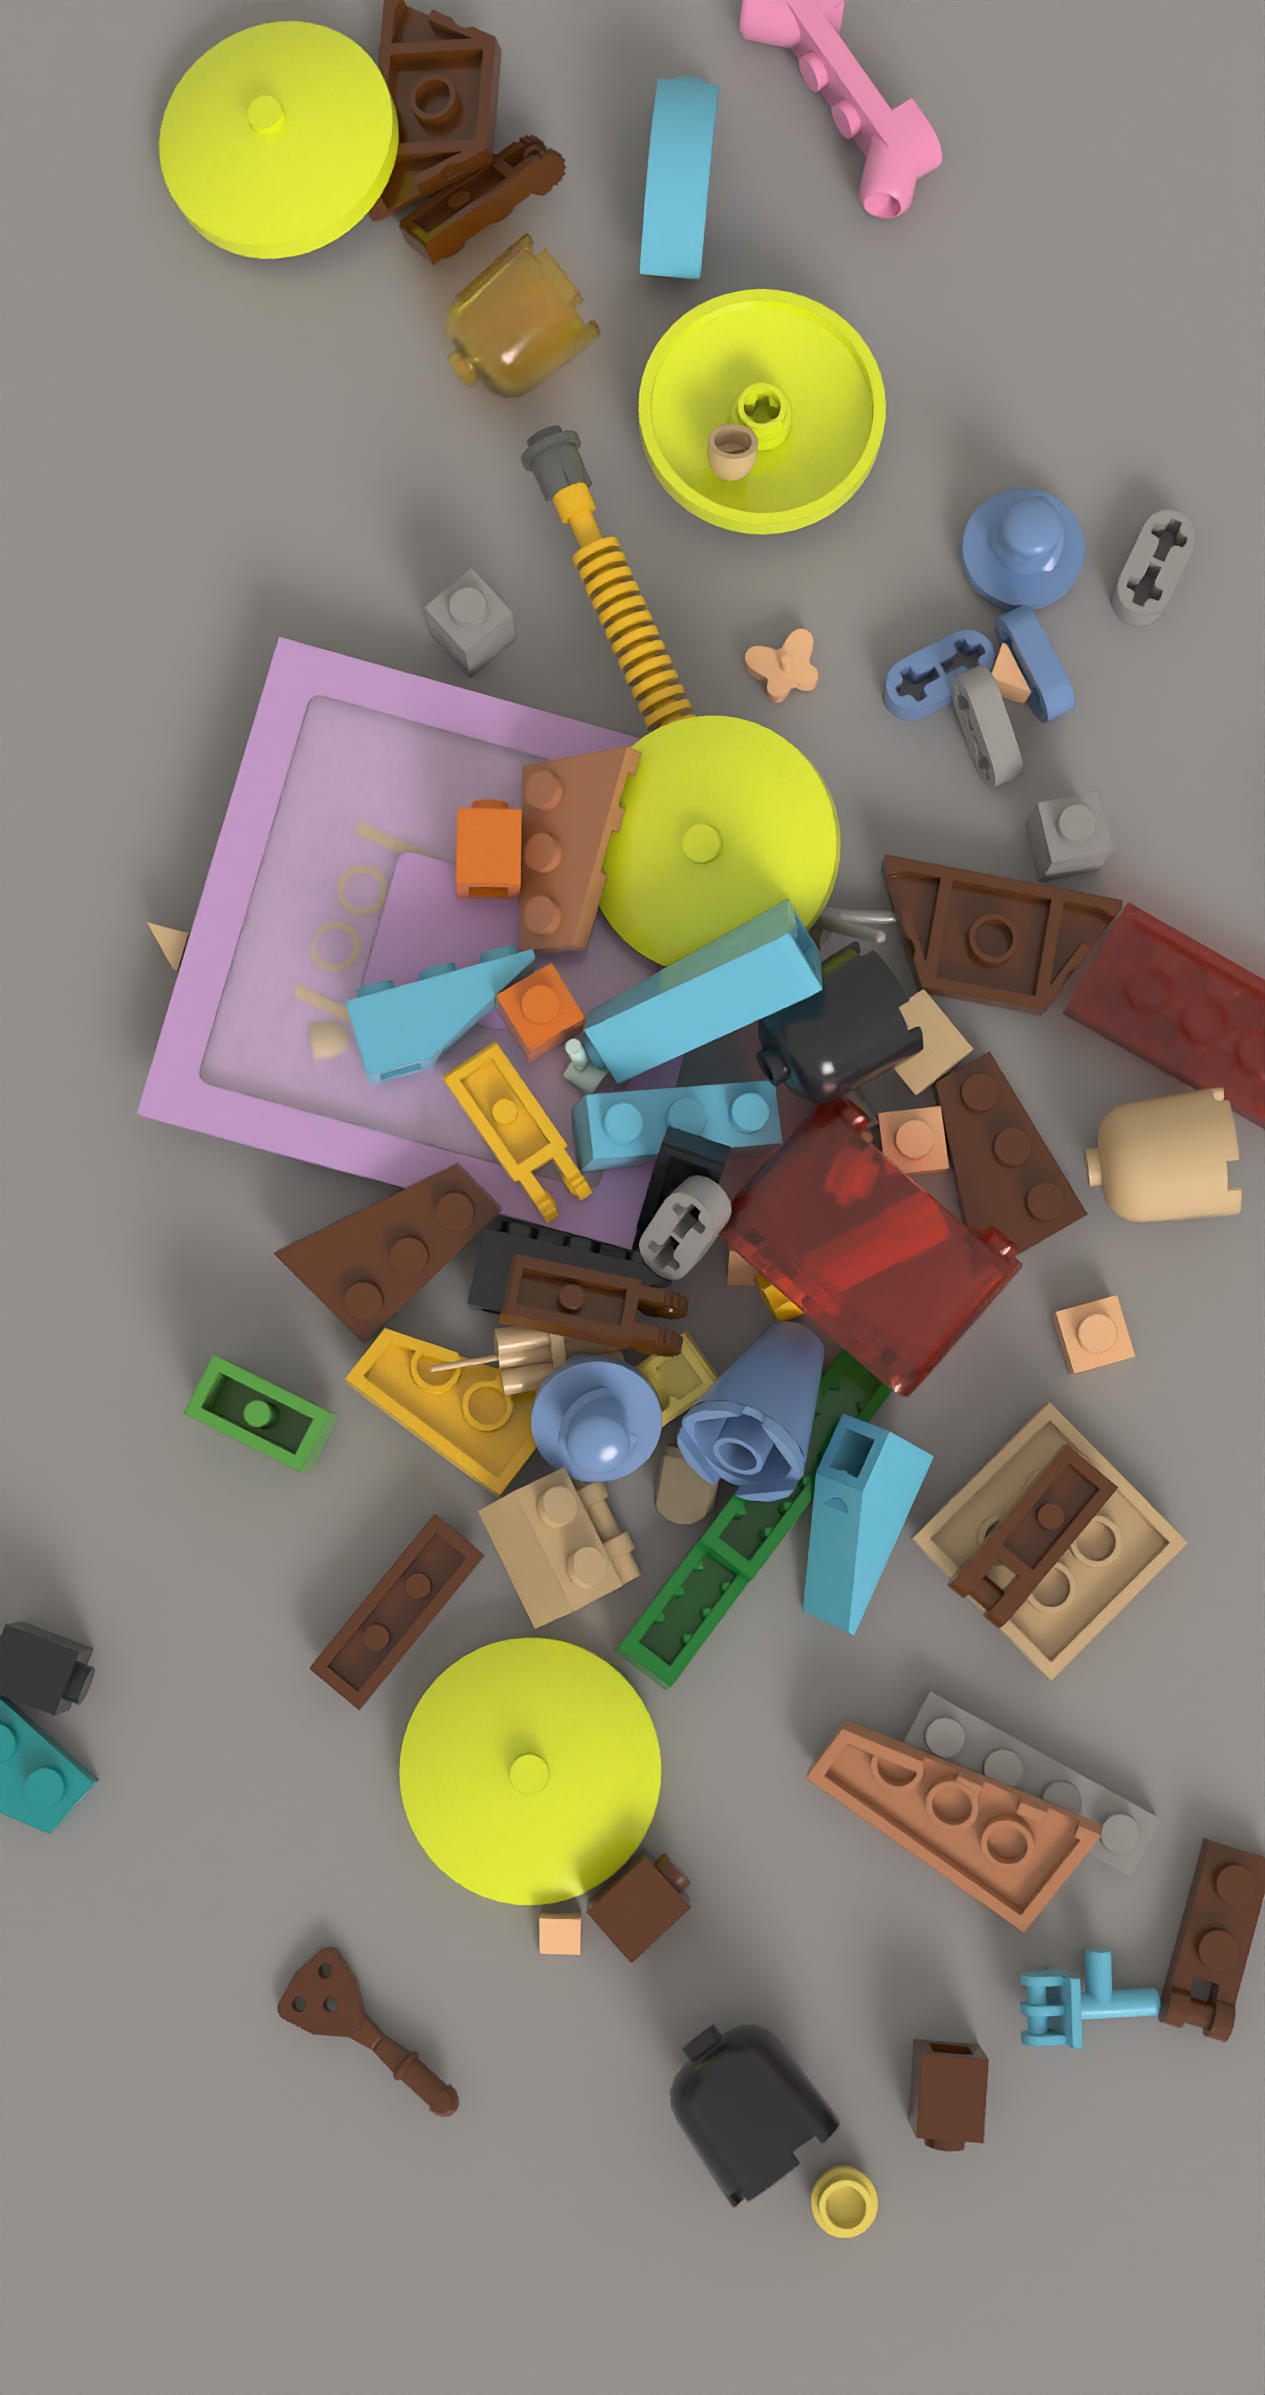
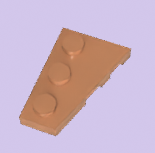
(564, 837)

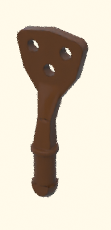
(352, 2021)

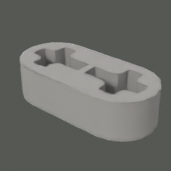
(1165, 572)
(986, 726)
(692, 1234)

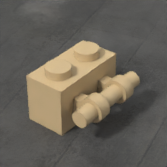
(559, 1544)

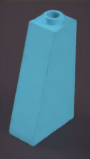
(706, 994)

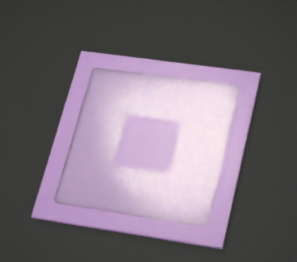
(347, 878)

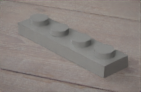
(981, 1747)

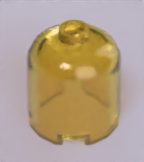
(516, 323)

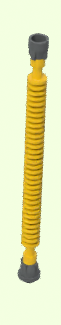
(602, 566)

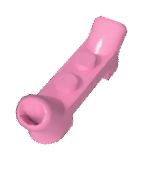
(896, 141)

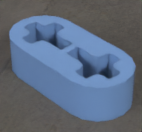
(931, 663)
(1038, 663)

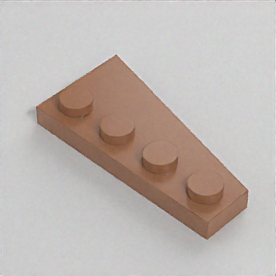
(966, 1826)

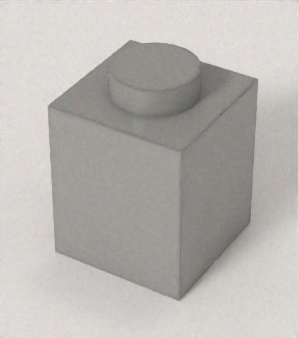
(470, 622)
(1069, 836)

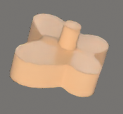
(784, 667)

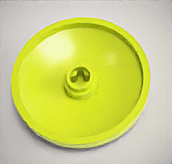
(279, 139)
(790, 378)
(716, 835)
(530, 1770)

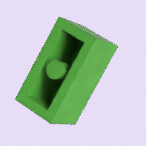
(261, 1414)

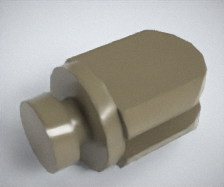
(681, 1491)

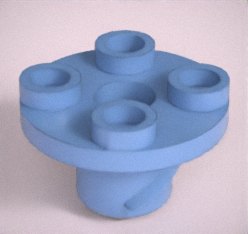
(1022, 549)
(596, 1418)

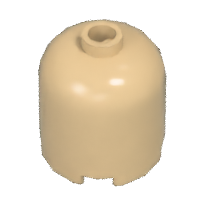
(1167, 1157)

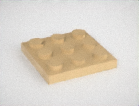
(1093, 1578)

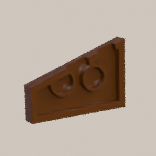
(1000, 1158)
(388, 1251)

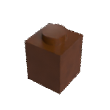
(640, 1903)
(948, 2093)

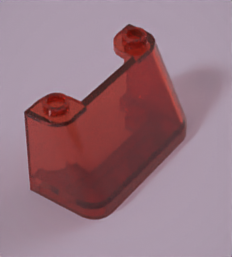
(866, 1248)

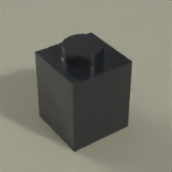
(43, 1668)

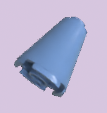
(758, 1415)

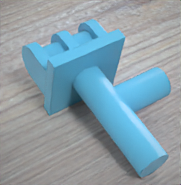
(1058, 2006)

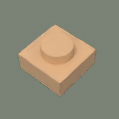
(914, 1140)
(1093, 1334)

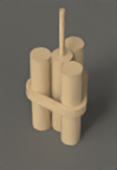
(531, 1356)

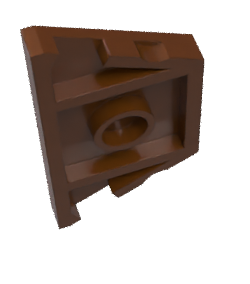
(443, 99)
(991, 934)

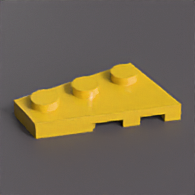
(450, 1410)

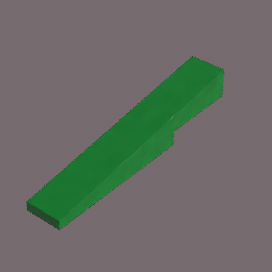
(741, 1540)

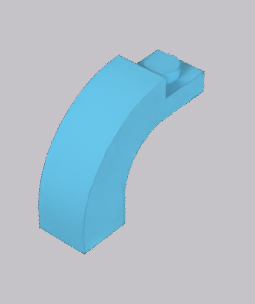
(678, 177)

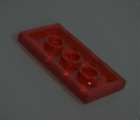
(1178, 1009)

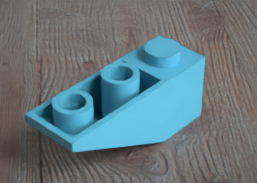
(421, 1021)
(857, 1515)

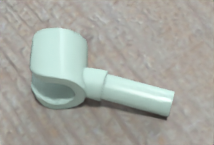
(581, 1069)

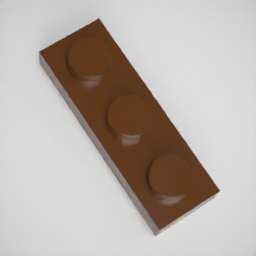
(397, 1612)

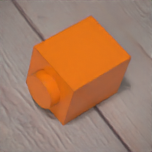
(488, 851)
(539, 1012)

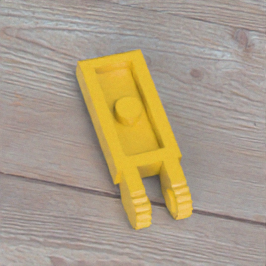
(513, 1125)

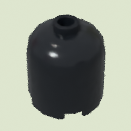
(840, 1033)
(747, 2108)

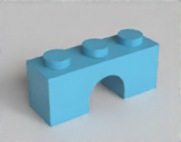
(630, 1125)

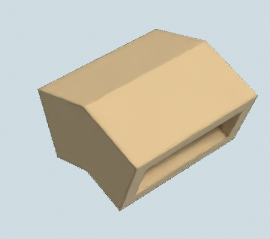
(942, 1043)

